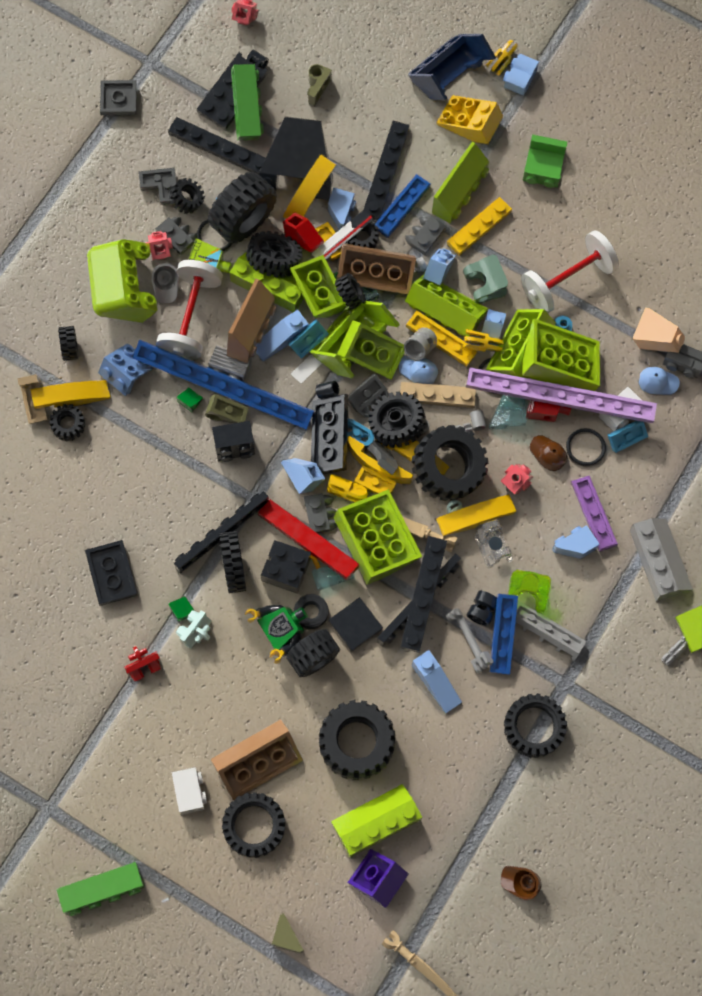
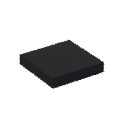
(355, 624)

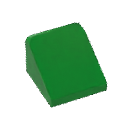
(189, 399)
(181, 608)

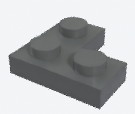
(158, 179)

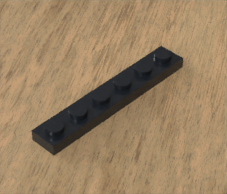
(216, 145)
(386, 169)
(212, 538)
(423, 594)
(400, 621)

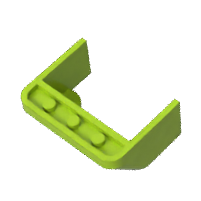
(368, 313)

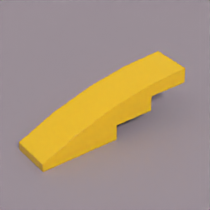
(70, 393)
(475, 515)

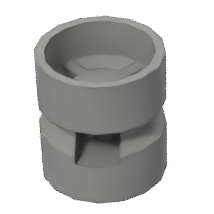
(420, 344)

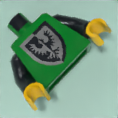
(280, 626)

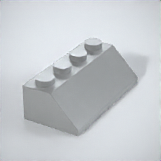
(660, 558)

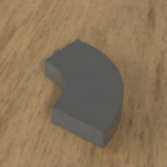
(384, 457)

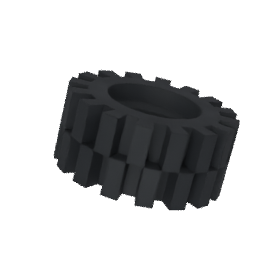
(180, 201)
(371, 242)
(350, 291)
(68, 343)
(64, 412)

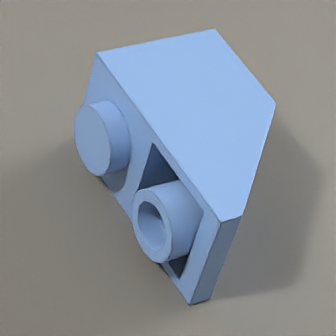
(340, 206)
(439, 266)
(303, 474)
(578, 544)

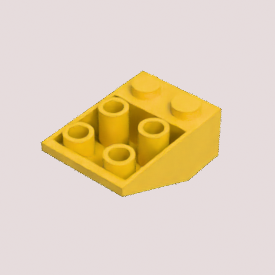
(471, 118)

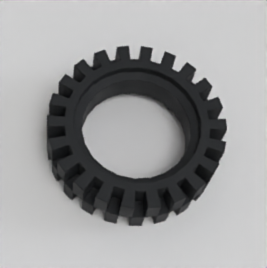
(232, 562)
(548, 706)
(243, 802)

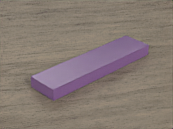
(594, 513)

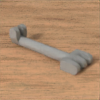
(482, 659)

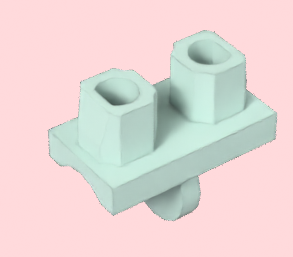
(197, 629)

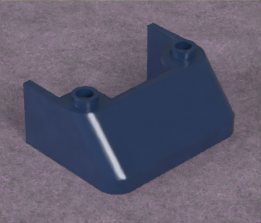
(449, 62)

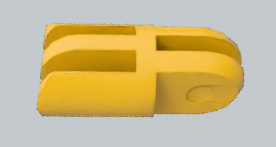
(503, 56)
(483, 342)
(346, 489)

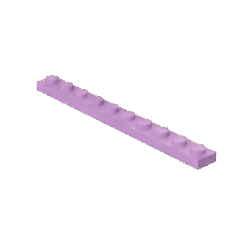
(561, 395)

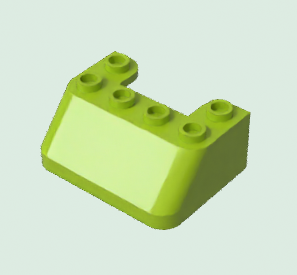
(116, 283)

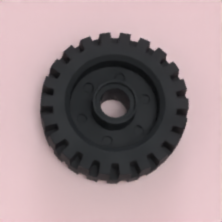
(273, 253)
(392, 431)

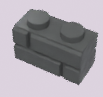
(686, 361)

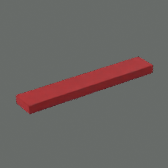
(308, 539)

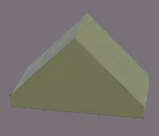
(285, 936)

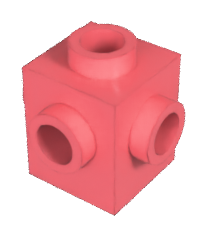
(241, 15)
(159, 251)
(511, 478)

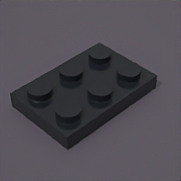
(111, 573)

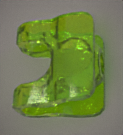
(532, 583)

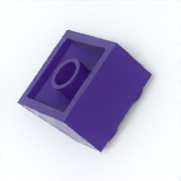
(378, 878)

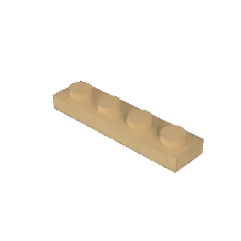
(440, 394)

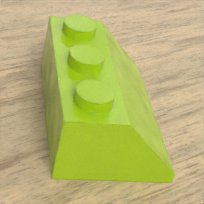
(318, 287)

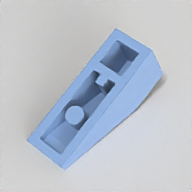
(281, 335)
(436, 681)

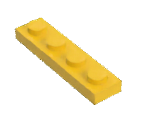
(479, 226)
(445, 340)

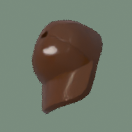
(543, 449)
(518, 882)

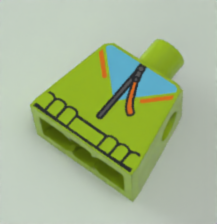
(209, 254)

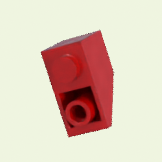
(303, 232)

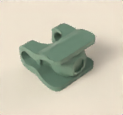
(492, 274)

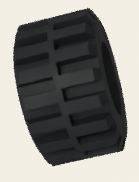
(313, 653)

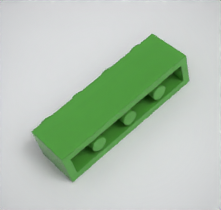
(246, 102)
(100, 888)

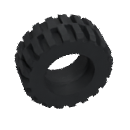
(242, 207)
(466, 446)
(365, 714)

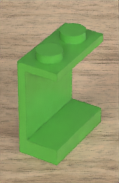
(544, 161)

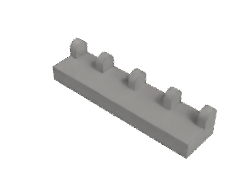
(549, 630)

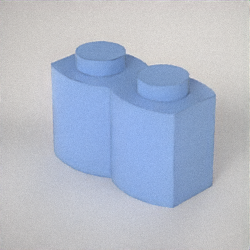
(521, 74)

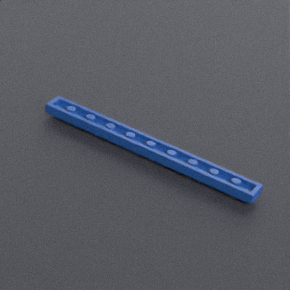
(223, 384)

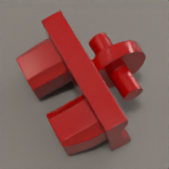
(150, 660)

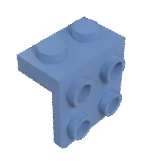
(123, 370)

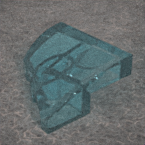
(509, 412)

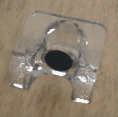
(492, 543)

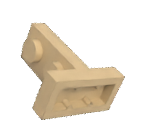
(27, 383)

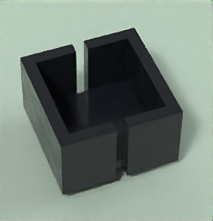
(233, 441)
(285, 566)

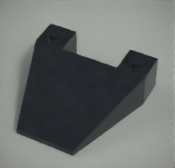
(295, 152)

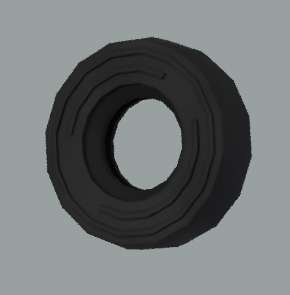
(318, 601)

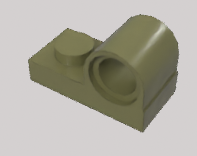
(318, 84)
(223, 408)

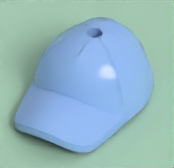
(416, 373)
(663, 384)

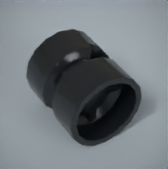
(483, 608)

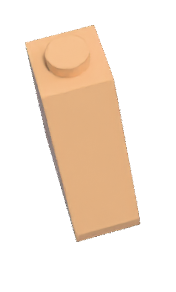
(658, 333)

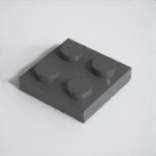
(118, 97)

